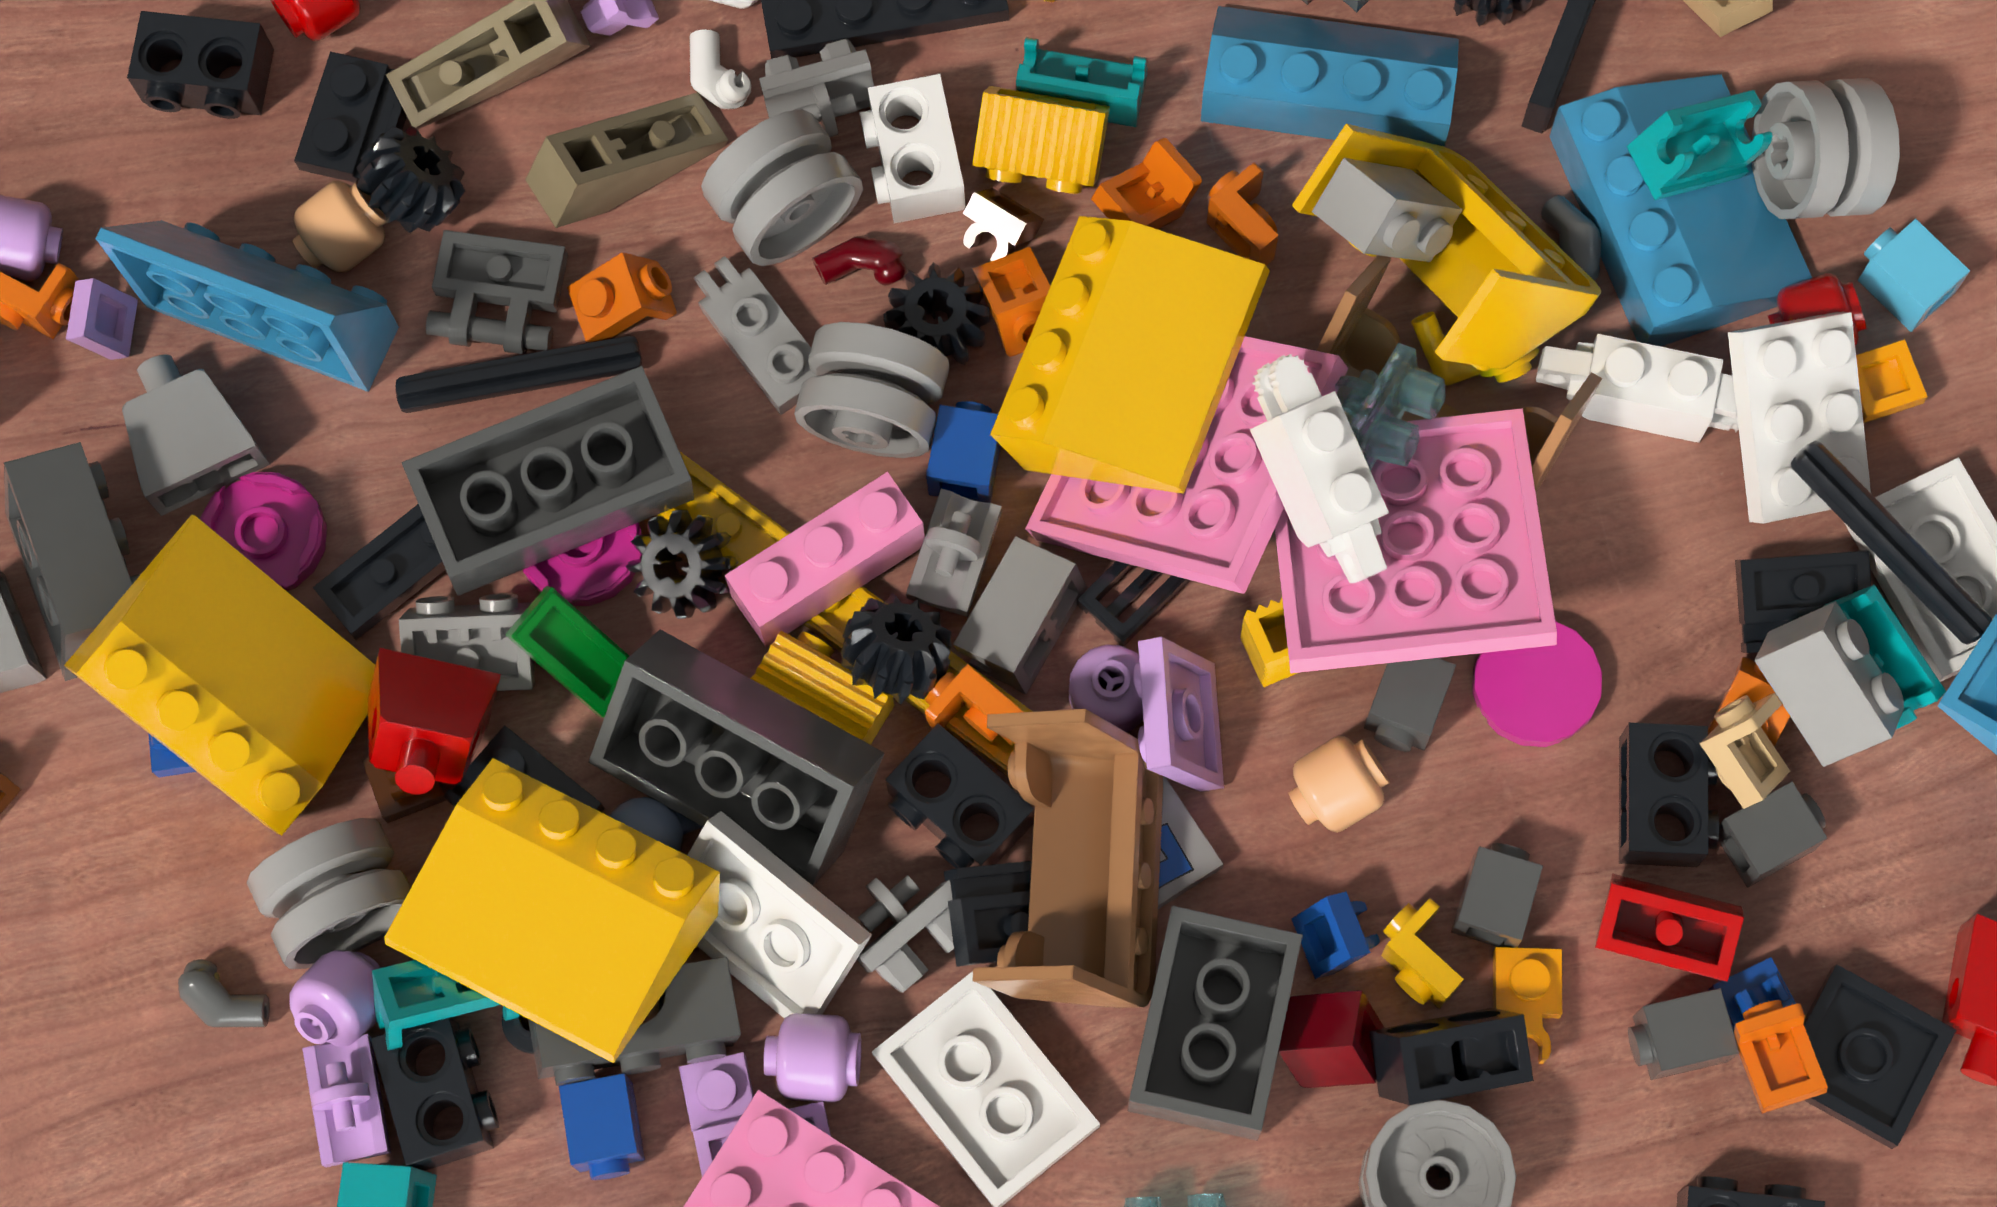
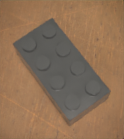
(549, 480)
(727, 744)

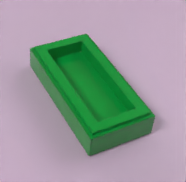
(570, 649)

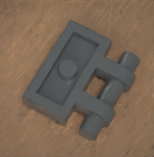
(499, 273)

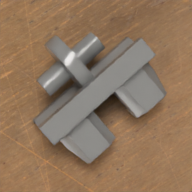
(823, 88)
(954, 553)
(889, 952)

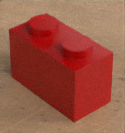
(1670, 927)

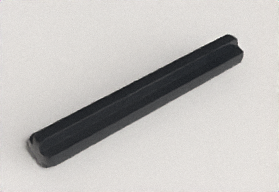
(517, 374)
(1891, 542)

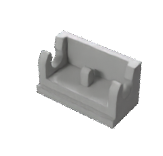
(1021, 614)

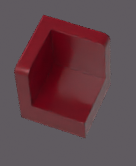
(1329, 1039)

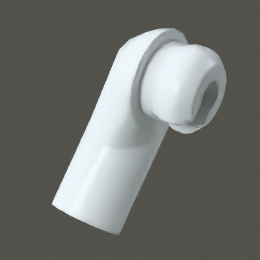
(712, 79)

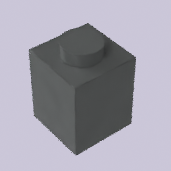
(1409, 702)
(1772, 833)
(1497, 896)
(1683, 1035)

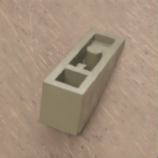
(488, 59)
(620, 157)

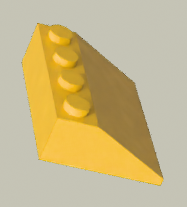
(1128, 356)
(230, 674)
(555, 910)

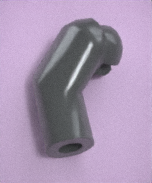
(1576, 232)
(212, 1002)

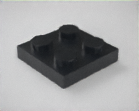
(1872, 1054)

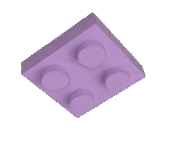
(1179, 714)

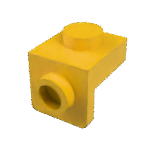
(1420, 969)

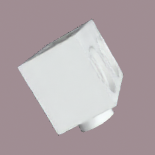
(921, 148)

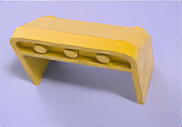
(1498, 268)

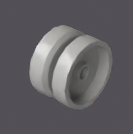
(1828, 148)
(781, 187)
(872, 390)
(329, 891)
(1440, 1136)

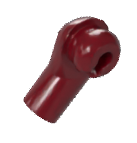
(862, 253)

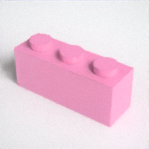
(826, 559)

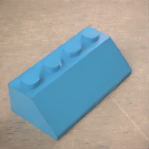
(1327, 74)

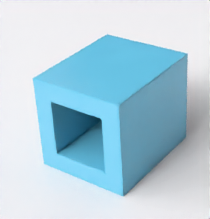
(1911, 273)

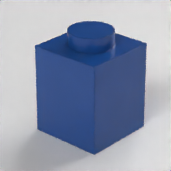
(964, 452)
(602, 1126)

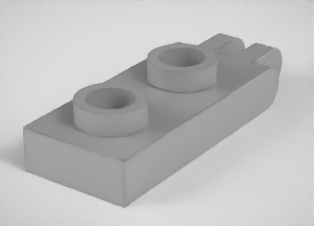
(757, 333)

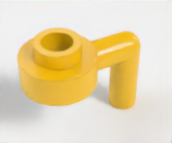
(1431, 335)

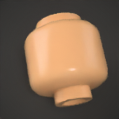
(338, 227)
(1338, 784)

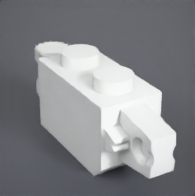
(1645, 386)
(1319, 468)

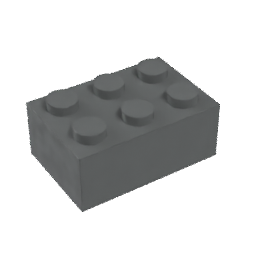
(67, 543)
(1215, 1023)

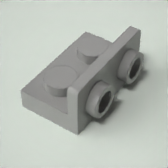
(470, 636)

